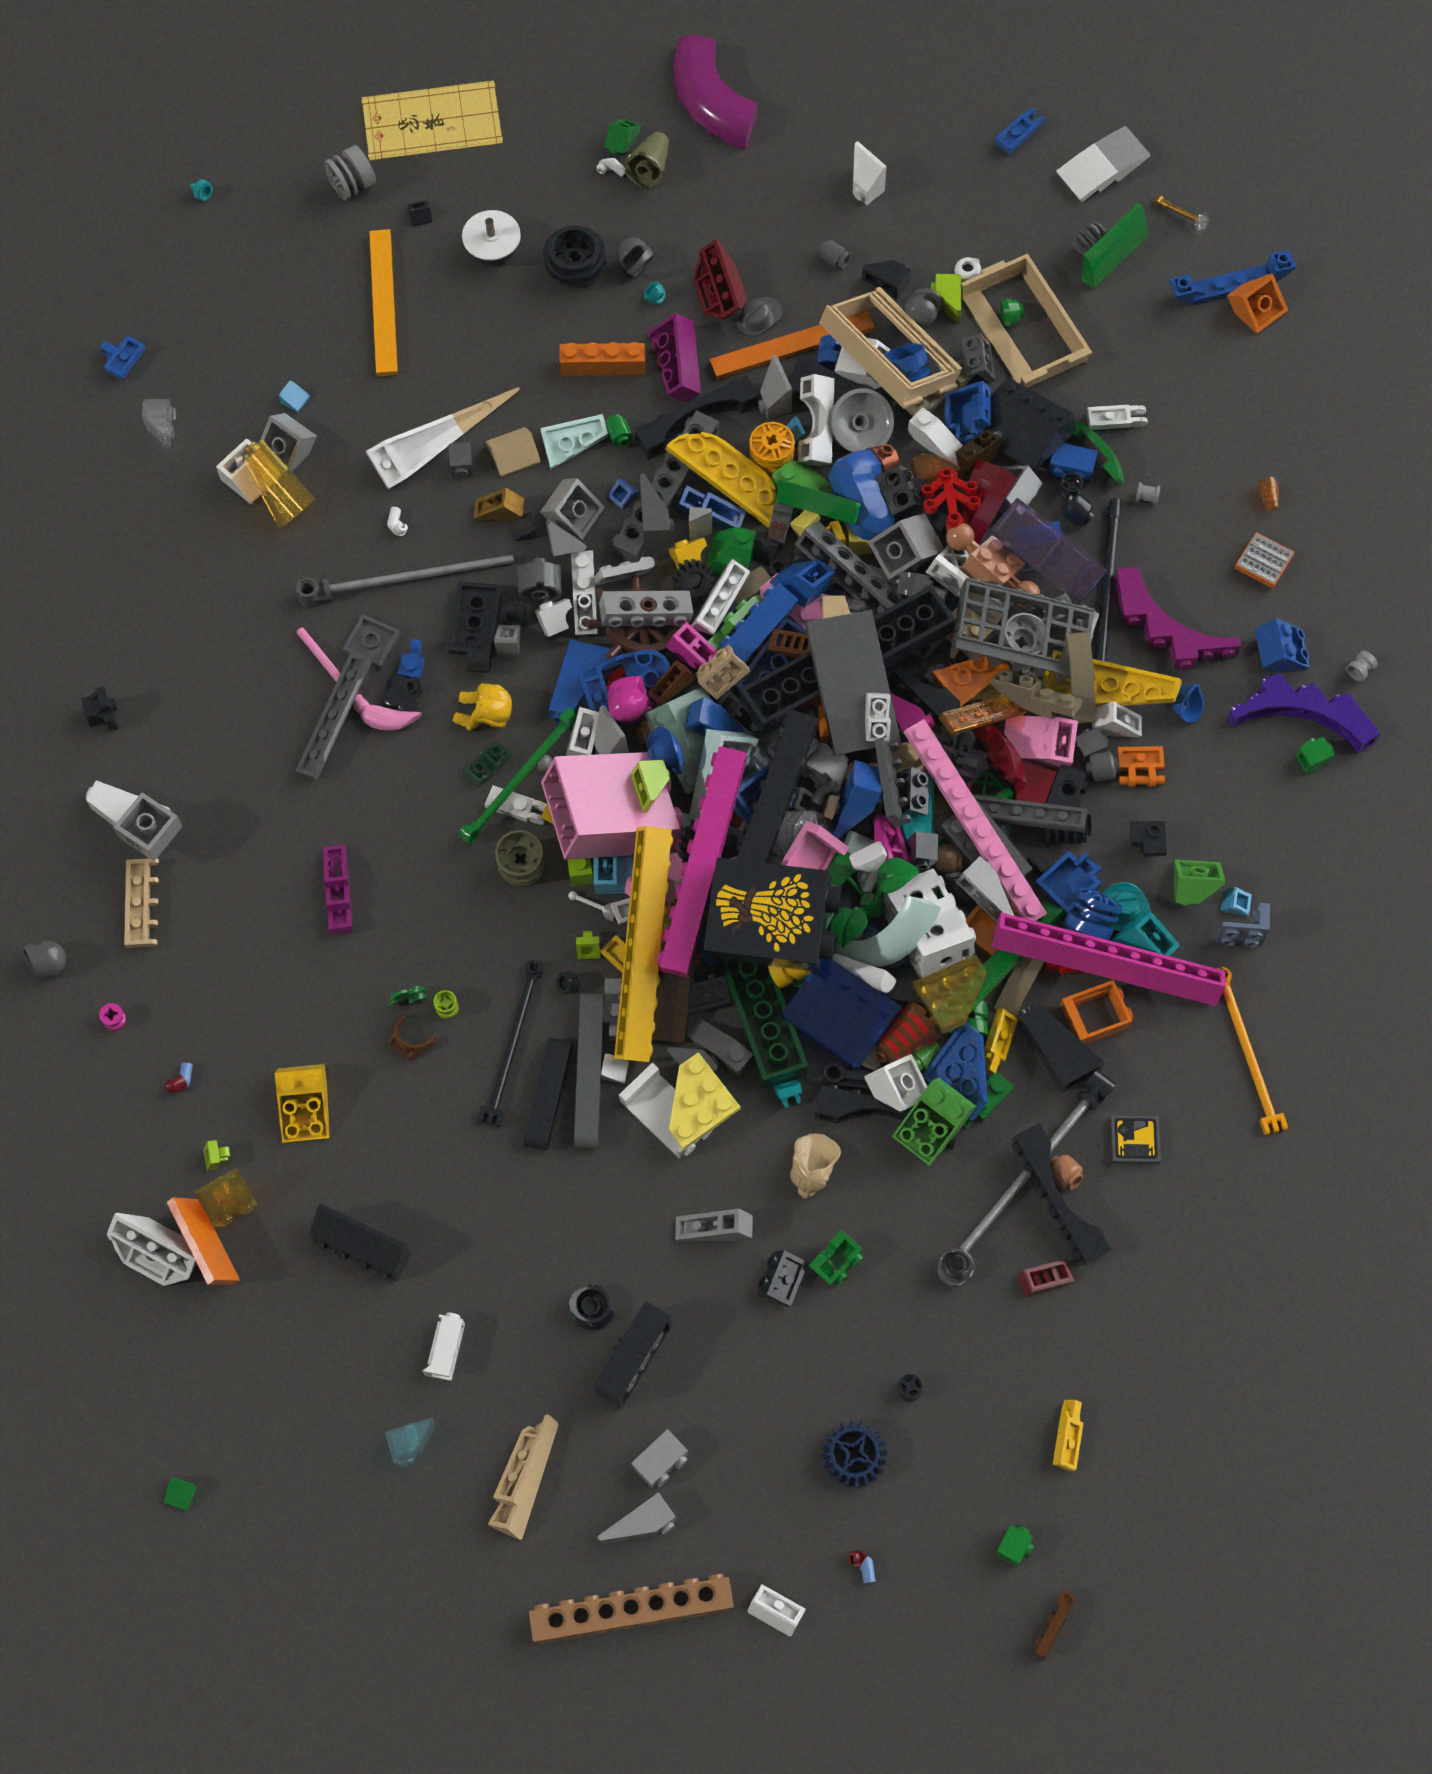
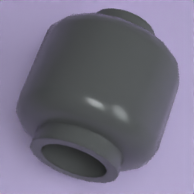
(1102, 766)

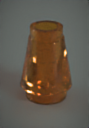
(1269, 493)

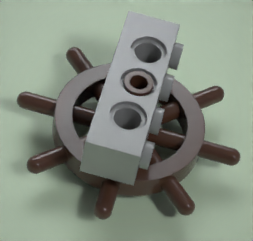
(643, 613)

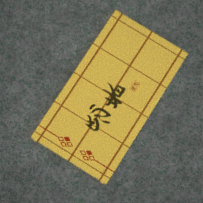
(431, 120)

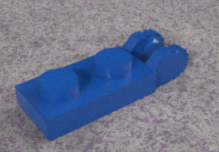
(1019, 131)

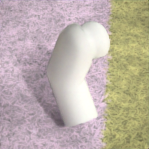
(611, 164)
(394, 523)

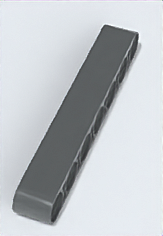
(589, 1071)

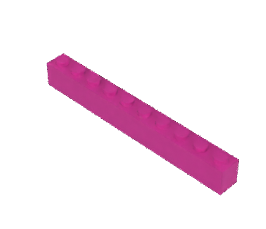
(699, 870)
(1108, 959)

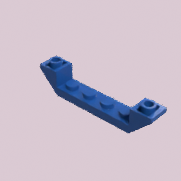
(1218, 287)

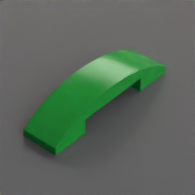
(1112, 465)

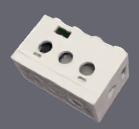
(949, 937)

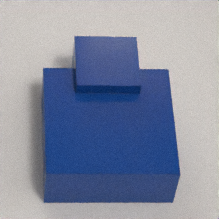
(968, 411)
(1066, 877)

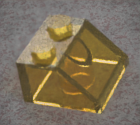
(226, 1198)

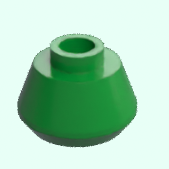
(1011, 311)

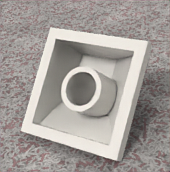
(868, 175)
(897, 1083)

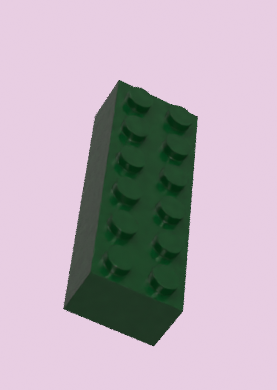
(768, 1034)

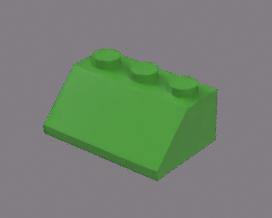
(804, 476)

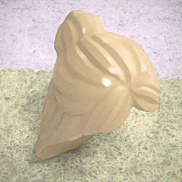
(813, 1163)

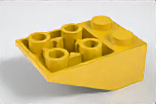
(302, 1103)

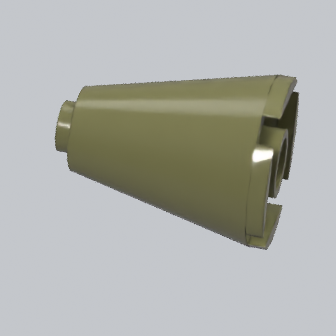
(648, 161)

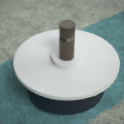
(491, 237)

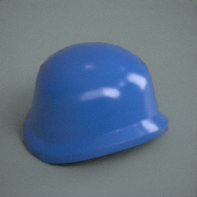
(1189, 703)

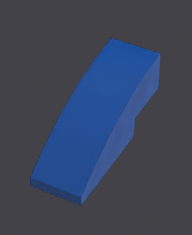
(723, 513)

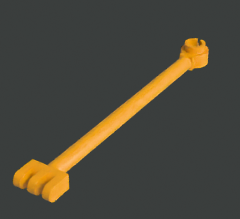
(1271, 1118)

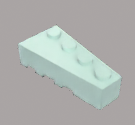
(714, 739)

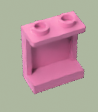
(813, 848)

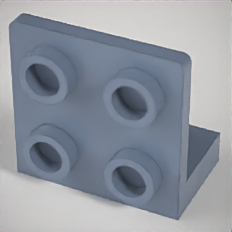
(1249, 934)

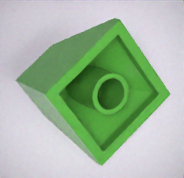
(1196, 880)

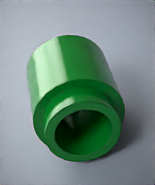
(619, 430)

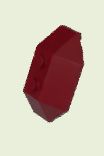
(718, 282)

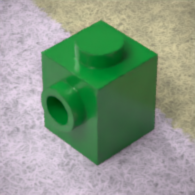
(1315, 754)
(1015, 1545)

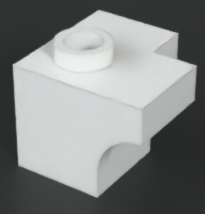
(553, 616)

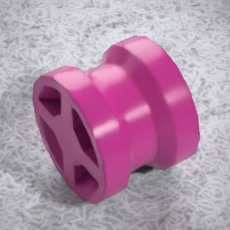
(115, 1021)

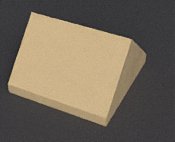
(513, 451)

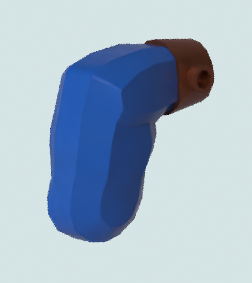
(856, 480)

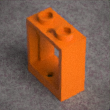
(1074, 1021)

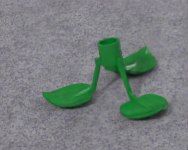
(851, 923)

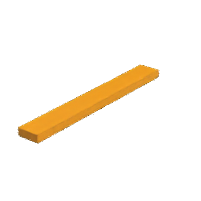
(383, 303)

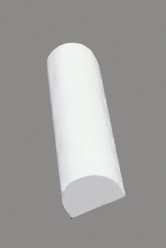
(874, 976)

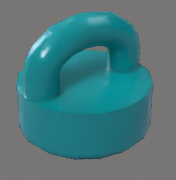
(202, 190)
(654, 292)

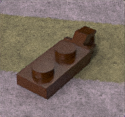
(1055, 1623)

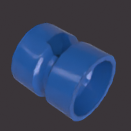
(828, 352)

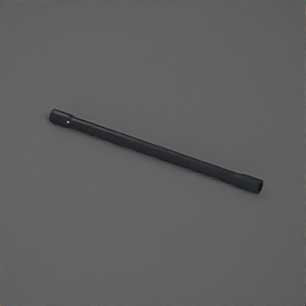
(1114, 517)

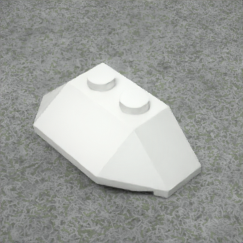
(151, 1248)

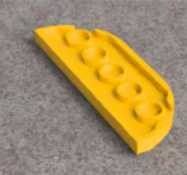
(728, 472)

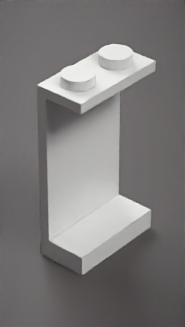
(651, 1102)

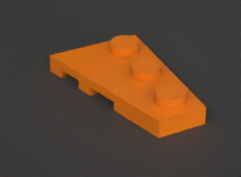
(968, 678)

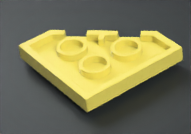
(699, 1102)

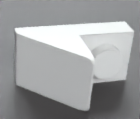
(867, 863)

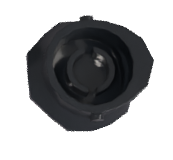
(591, 1307)

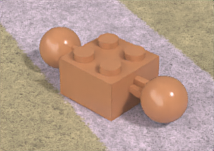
(989, 561)

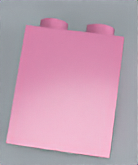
(599, 807)

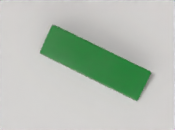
(818, 502)

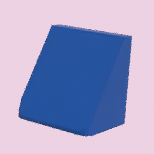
(622, 493)

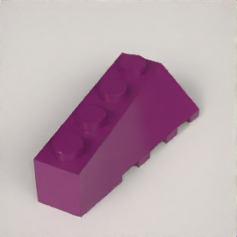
(677, 356)

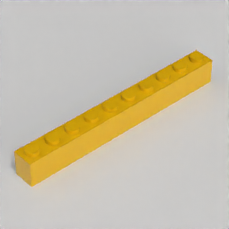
(643, 944)

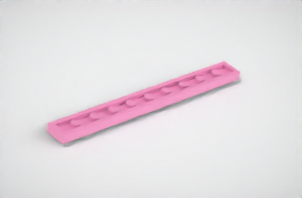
(974, 820)

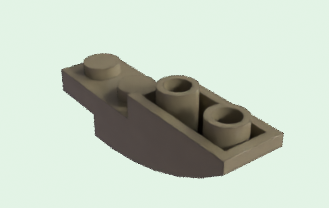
(1029, 695)

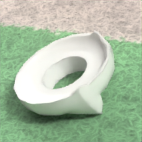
(968, 275)

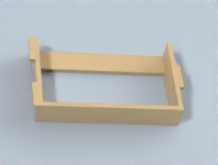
(998, 336)
(875, 363)

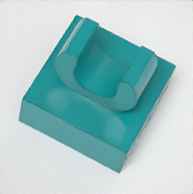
(788, 1089)

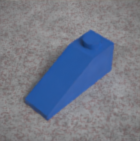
(707, 714)

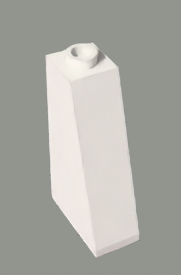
(110, 801)

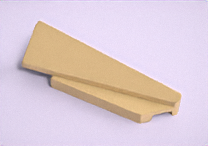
(522, 1478)

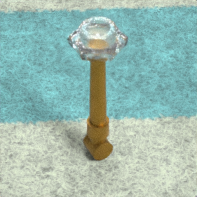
(1200, 221)

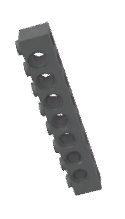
(634, 549)
(854, 575)

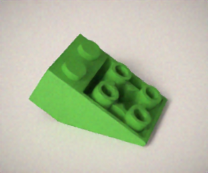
(934, 1120)

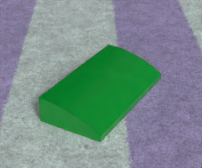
(1114, 246)

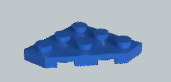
(963, 1066)

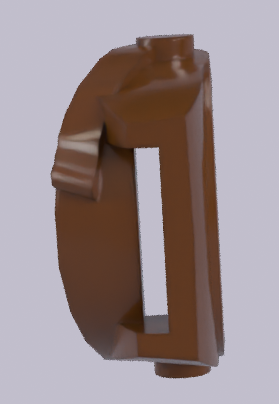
(408, 1050)

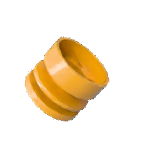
(771, 446)

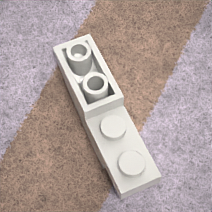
(583, 591)

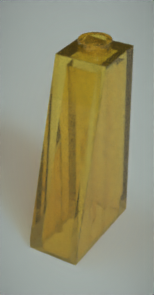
(278, 485)

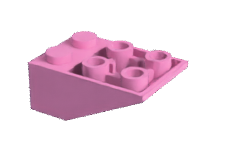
(1043, 739)

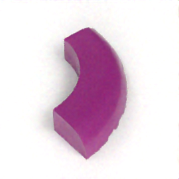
(707, 96)

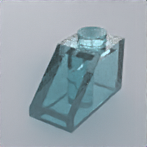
(409, 1441)

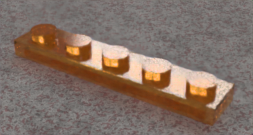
(980, 714)

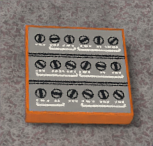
(1264, 560)

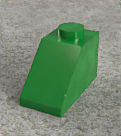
(621, 136)

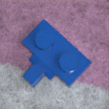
(122, 357)

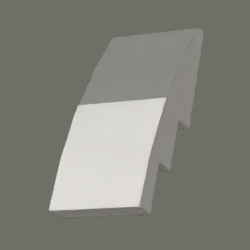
(1103, 163)

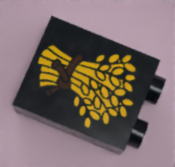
(771, 915)

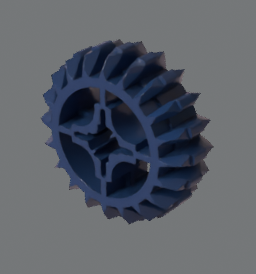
(865, 1435)

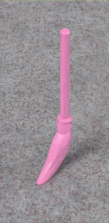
(372, 715)

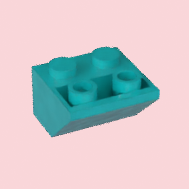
(1147, 934)

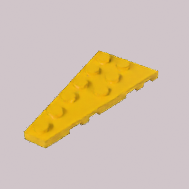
(1121, 684)

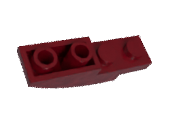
(1002, 753)

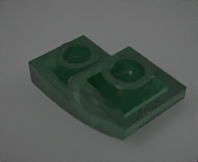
(488, 763)

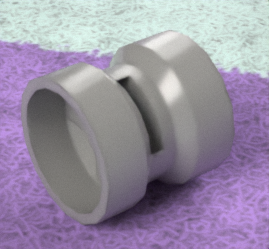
(1361, 666)

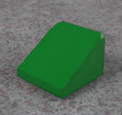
(179, 1493)

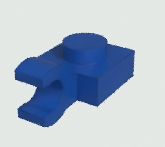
(412, 664)

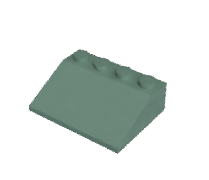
(674, 718)

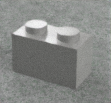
(660, 1459)

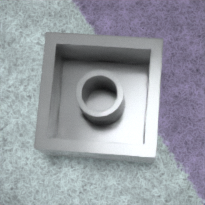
(148, 826)

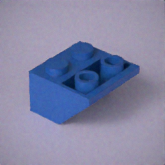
(805, 580)
(1281, 647)

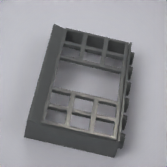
(1017, 657)

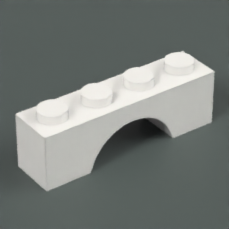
(818, 395)

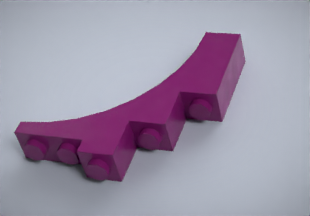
(1161, 630)

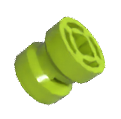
(443, 1000)

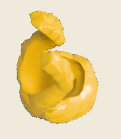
(491, 708)

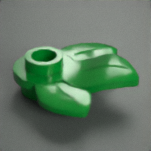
(413, 995)

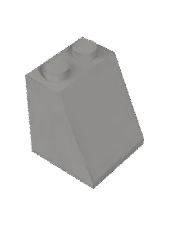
(906, 545)

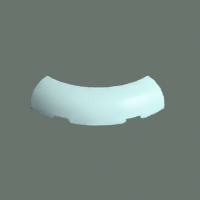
(897, 938)

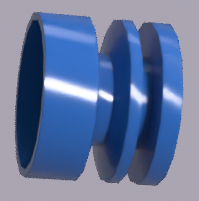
(910, 361)
(1094, 912)

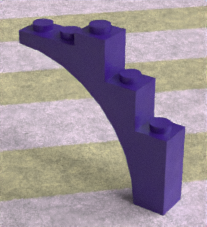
(1309, 703)

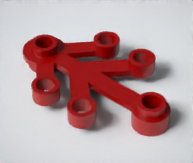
(947, 479)

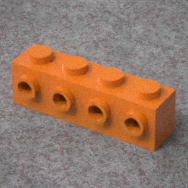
(602, 359)

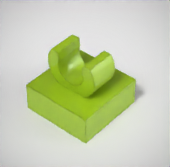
(588, 946)
(215, 1155)

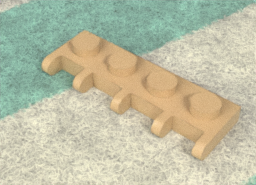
(139, 902)

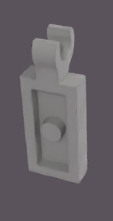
(611, 1005)

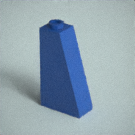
(568, 690)

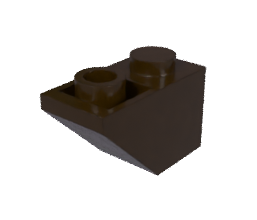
(981, 447)

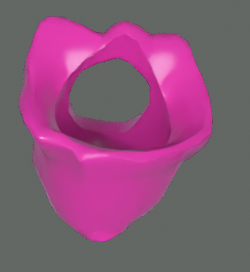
(628, 700)

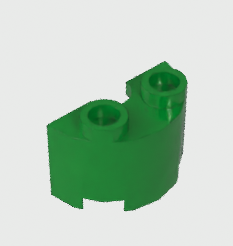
(837, 1259)

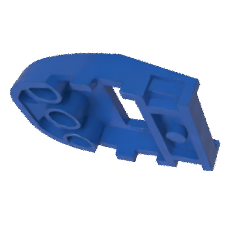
(644, 663)

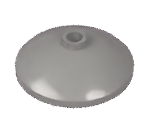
(875, 418)

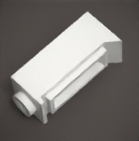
(445, 1347)

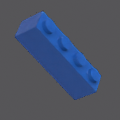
(760, 624)

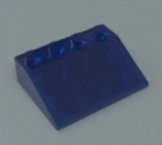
(841, 1012)

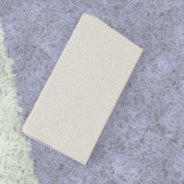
(776, 1610)

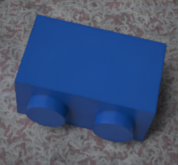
(1073, 460)

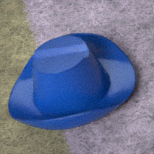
(664, 746)

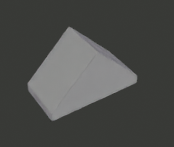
(507, 640)

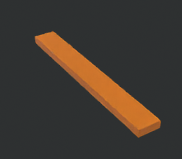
(783, 347)

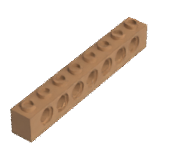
(620, 1620)

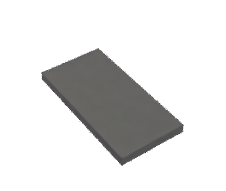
(846, 668)

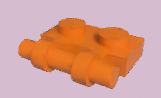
(1141, 759)

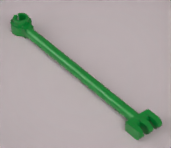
(471, 832)

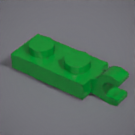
(997, 1091)

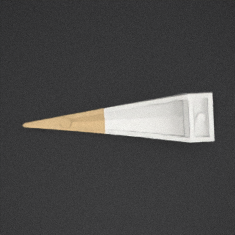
(406, 453)

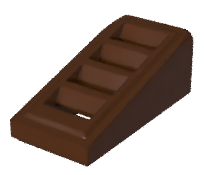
(793, 636)
(677, 679)

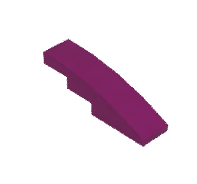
(337, 889)

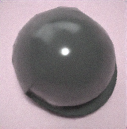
(634, 255)
(922, 310)
(45, 959)

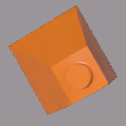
(1258, 302)

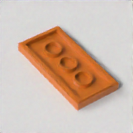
(203, 1241)

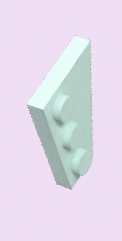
(572, 438)

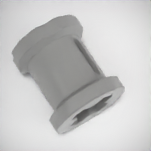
(1147, 493)

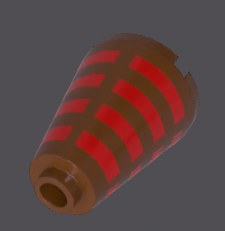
(907, 1034)

